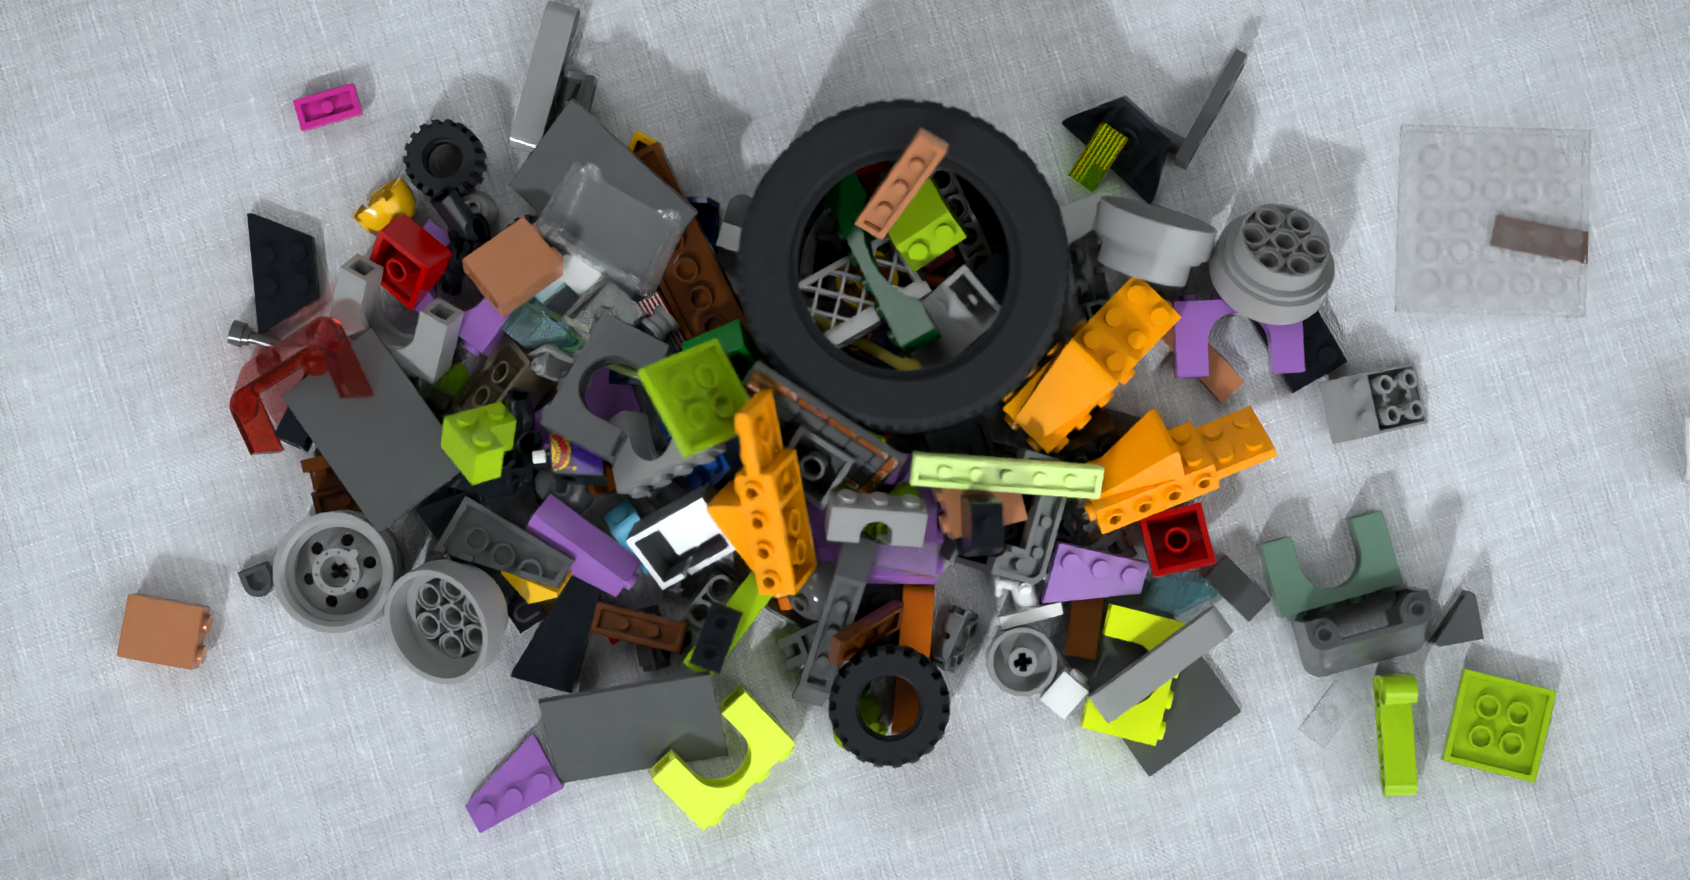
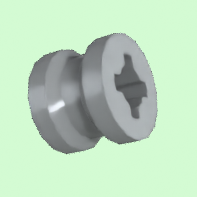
(660, 324)

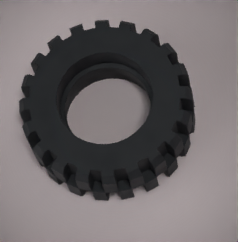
(880, 748)

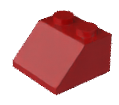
(410, 260)
(1177, 540)

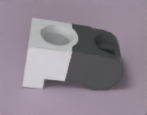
(732, 223)

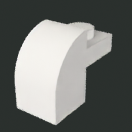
(576, 275)

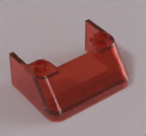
(315, 348)

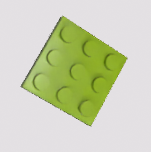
(696, 396)
(1498, 725)

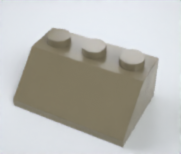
(503, 371)

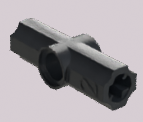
(460, 219)
(526, 438)

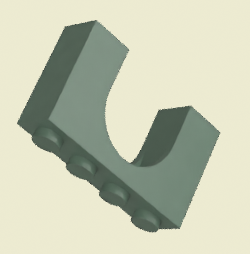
(1373, 570)

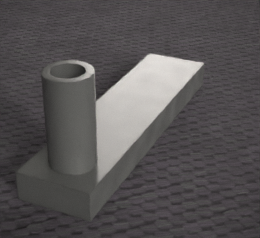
(1187, 147)

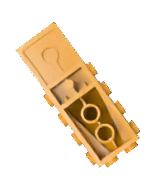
(1088, 366)
(1165, 467)
(766, 504)

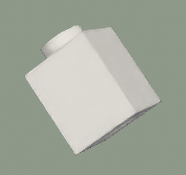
(1065, 691)

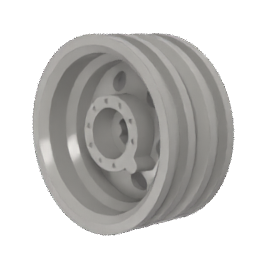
(309, 602)

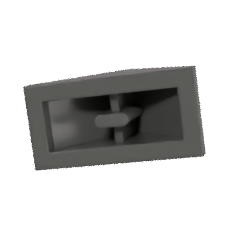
(1460, 623)

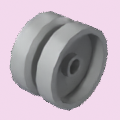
(1039, 665)

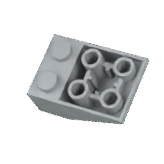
(962, 315)
(1373, 403)

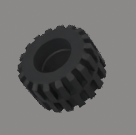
(428, 140)

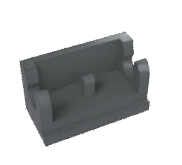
(577, 87)
(828, 250)

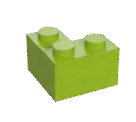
(478, 440)

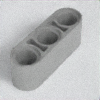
(703, 595)

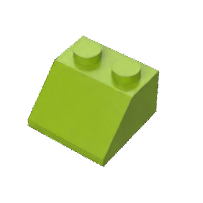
(926, 227)

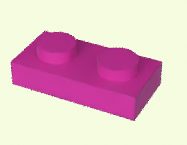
(328, 107)

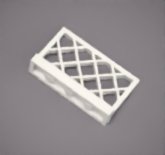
(867, 320)

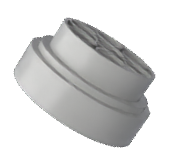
(1151, 240)
(1273, 264)
(446, 620)

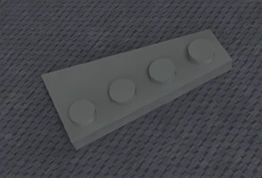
(495, 542)

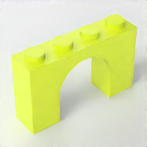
(1143, 720)
(708, 798)

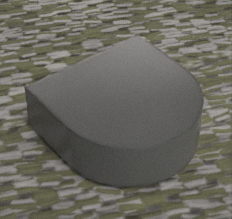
(258, 579)

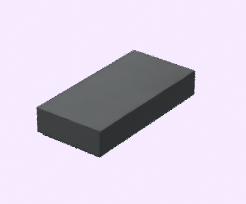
(1237, 588)

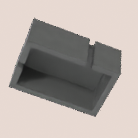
(675, 534)

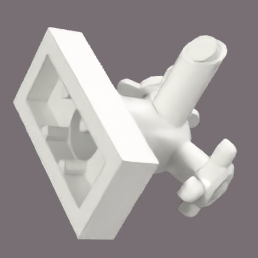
(1026, 603)

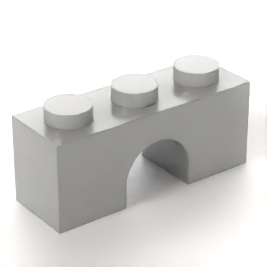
(851, 511)

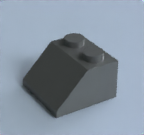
(820, 465)

